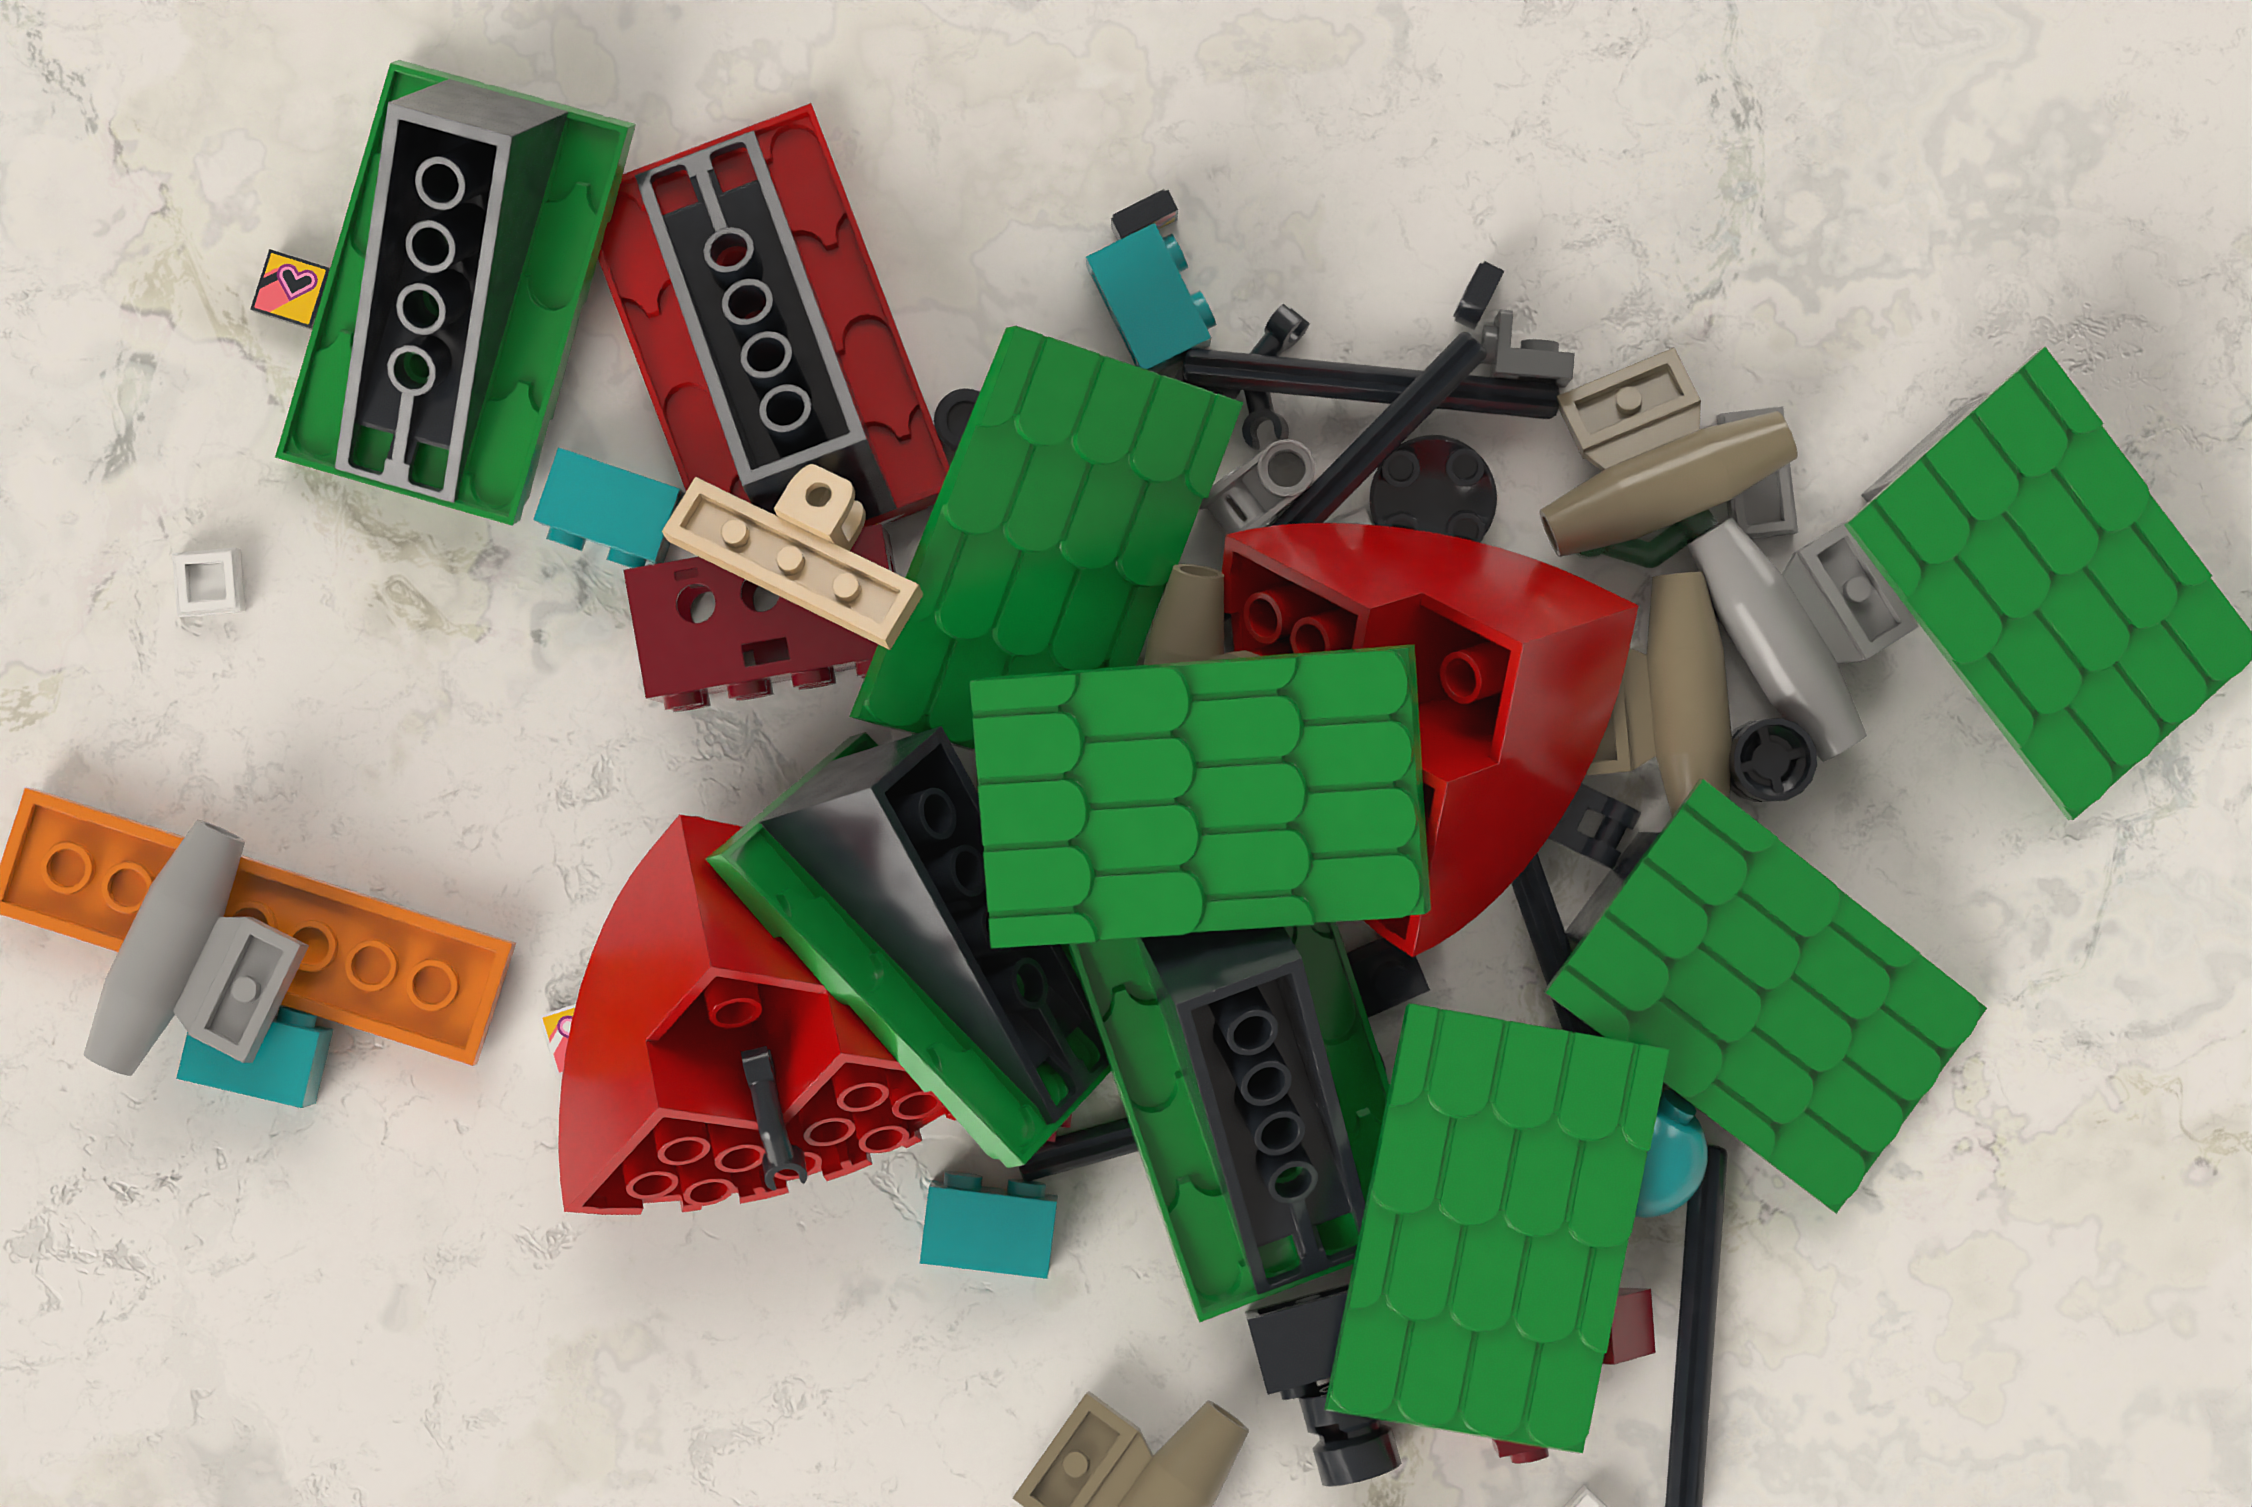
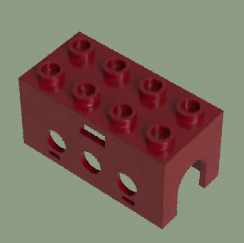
(691, 660)

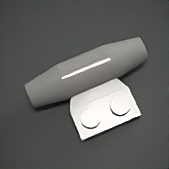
(1803, 623)
(193, 962)

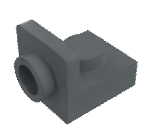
(1533, 361)

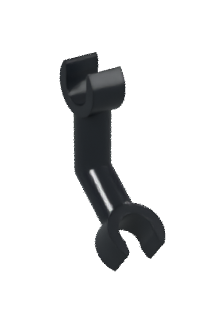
(1281, 333)
(778, 1150)

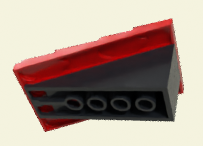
(768, 323)

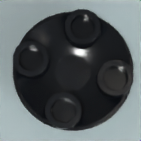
(1435, 488)

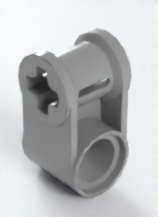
(1255, 491)

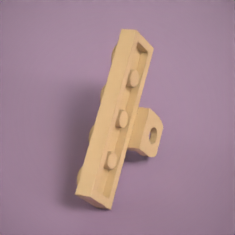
(799, 551)

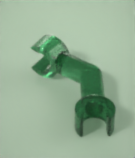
(1660, 548)

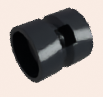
(1771, 760)
(1349, 1445)

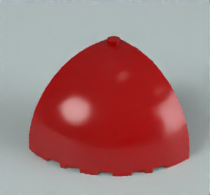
(1508, 671)
(657, 1040)

